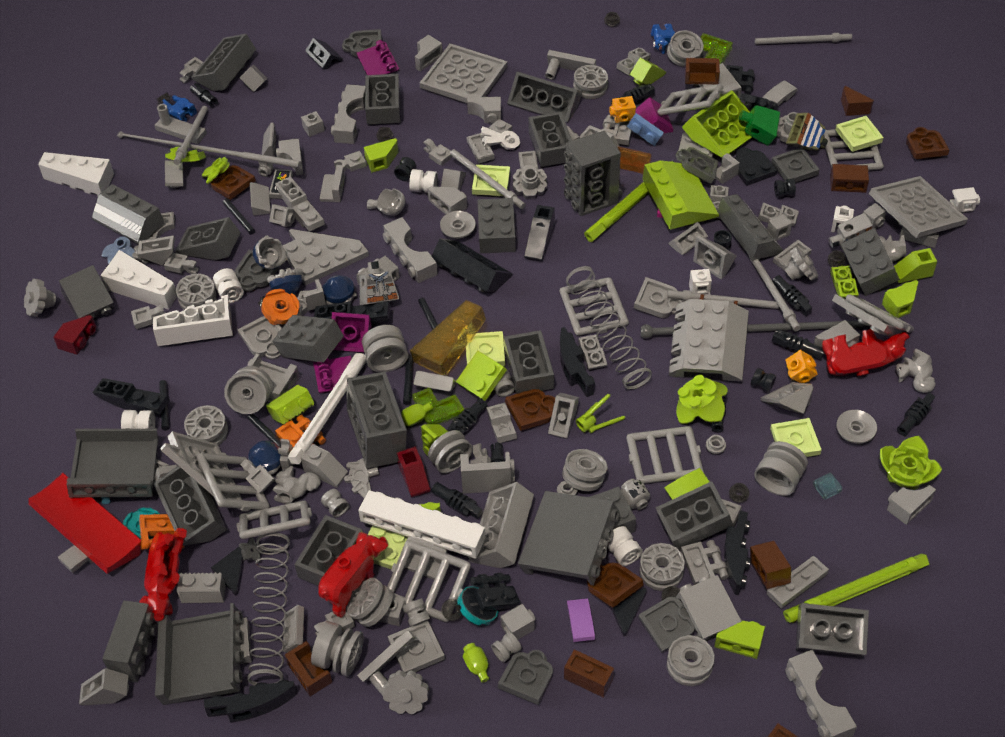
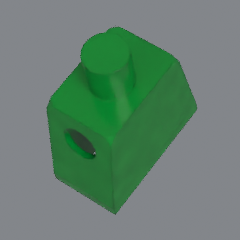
(761, 123)

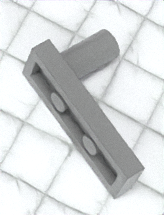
(565, 61)
(176, 127)
(372, 671)

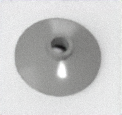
(457, 224)
(856, 420)

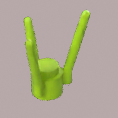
(587, 420)

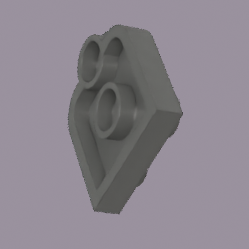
(361, 40)
(698, 163)
(251, 274)
(667, 622)
(527, 676)

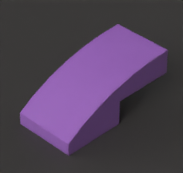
(580, 620)

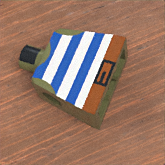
(807, 133)

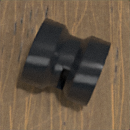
(404, 168)
(784, 188)
(723, 238)
(763, 380)

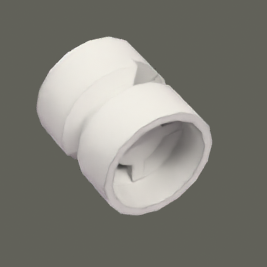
(421, 181)
(228, 283)
(133, 420)
(624, 548)

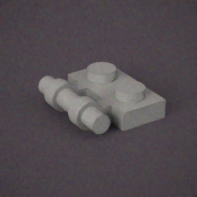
(621, 131)
(698, 564)

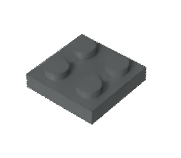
(795, 165)

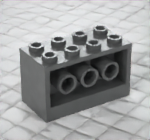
(592, 173)
(375, 419)

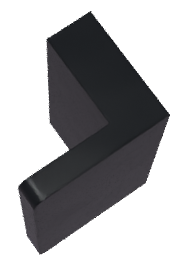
(322, 53)

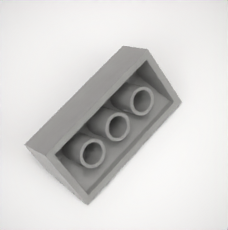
(504, 525)

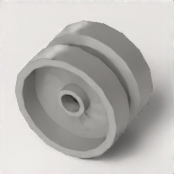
(384, 348)
(248, 390)

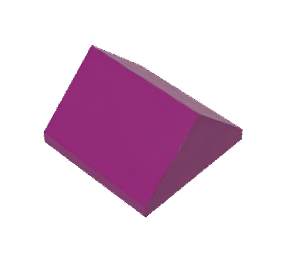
(648, 111)
(353, 328)

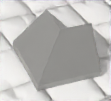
(713, 257)
(790, 397)

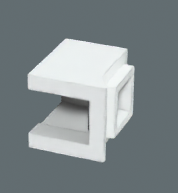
(965, 199)
(841, 215)
(700, 281)

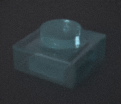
(827, 486)

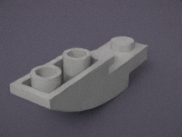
(297, 199)

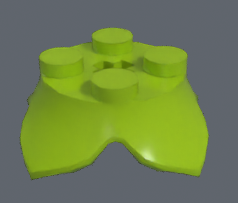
(702, 399)
(910, 453)

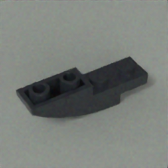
(377, 311)
(572, 363)
(128, 397)
(736, 554)
(260, 700)

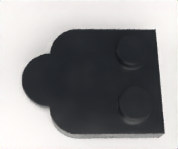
(754, 166)

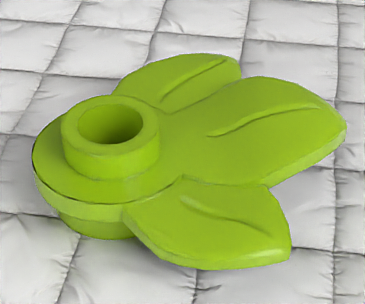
(218, 166)

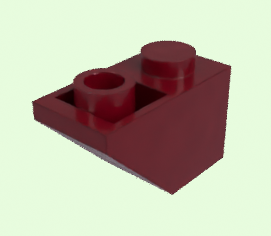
(74, 334)
(413, 471)

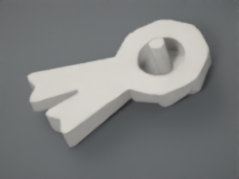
(507, 139)

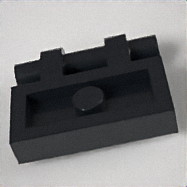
(749, 77)
(752, 101)
(497, 597)

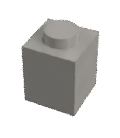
(518, 621)

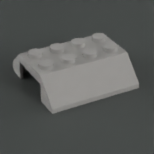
(709, 338)

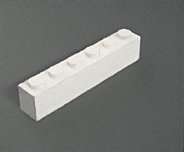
(422, 524)

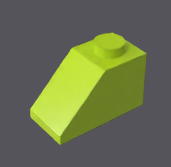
(646, 72)
(741, 638)

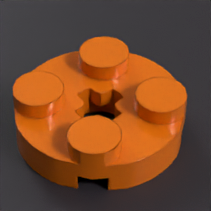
(276, 315)

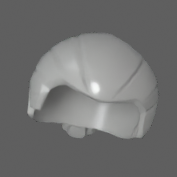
(389, 202)

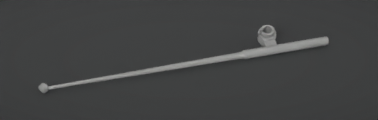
(265, 162)

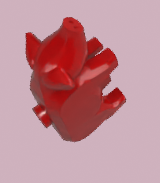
(862, 356)
(350, 570)
(162, 571)

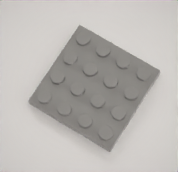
(463, 73)
(918, 206)

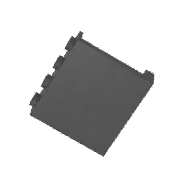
(114, 463)
(569, 536)
(199, 656)

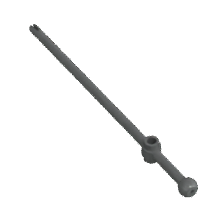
(647, 331)

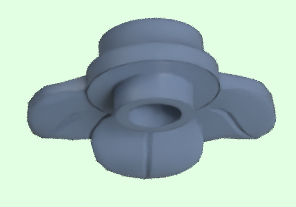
(111, 250)

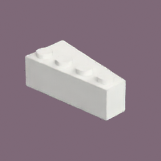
(80, 172)
(137, 281)
(194, 323)

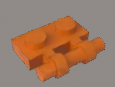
(294, 431)

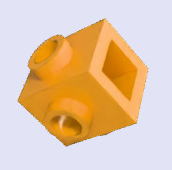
(622, 109)
(801, 367)

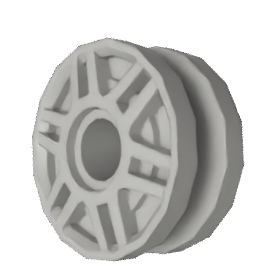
(684, 45)
(591, 81)
(195, 290)
(207, 424)
(447, 449)
(584, 470)
(661, 555)
(369, 602)
(690, 672)

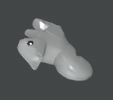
(894, 249)
(919, 368)
(291, 488)

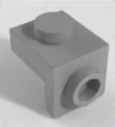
(282, 215)

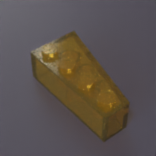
(449, 339)

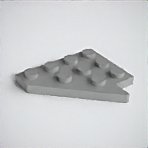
(321, 253)
(866, 318)
(184, 453)

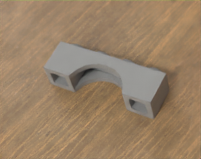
(345, 127)
(419, 264)
(831, 720)

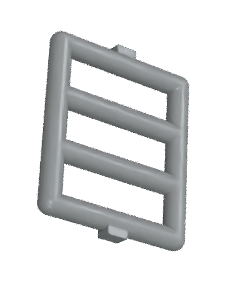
(685, 95)
(874, 153)
(879, 313)
(574, 318)
(669, 434)
(217, 489)
(263, 514)
(428, 552)

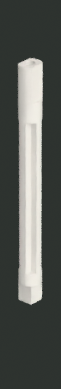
(326, 409)

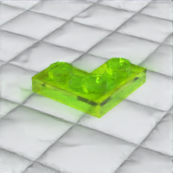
(716, 47)
(442, 409)

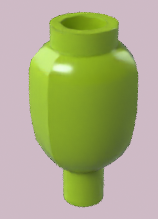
(415, 413)
(476, 661)

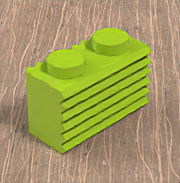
(290, 404)

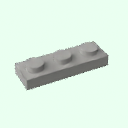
(801, 579)

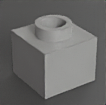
(312, 124)
(876, 215)
(779, 227)
(395, 612)

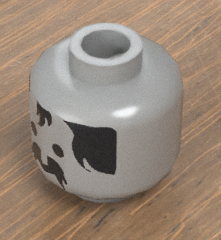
(635, 494)

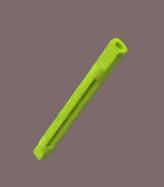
(616, 212)
(863, 584)

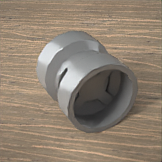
(505, 386)
(336, 504)
(416, 612)
(506, 646)

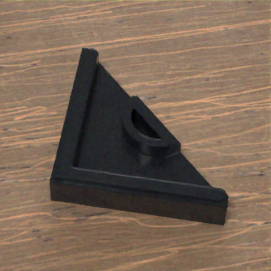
(231, 569)
(627, 610)

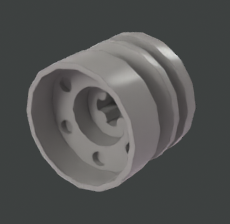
(781, 468)
(337, 648)

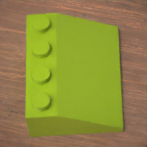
(719, 125)
(678, 194)

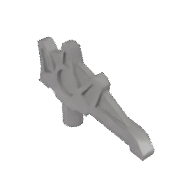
(360, 477)

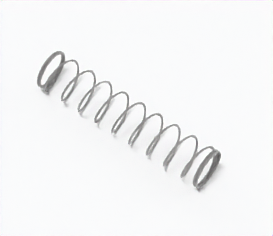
(632, 373)
(276, 551)

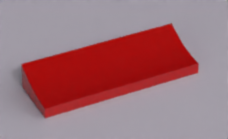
(87, 525)

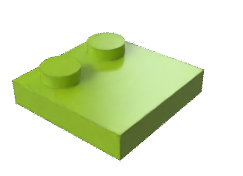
(481, 375)

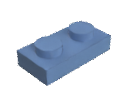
(645, 129)

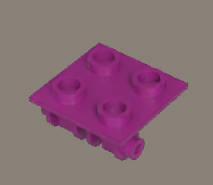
(378, 59)
(329, 372)

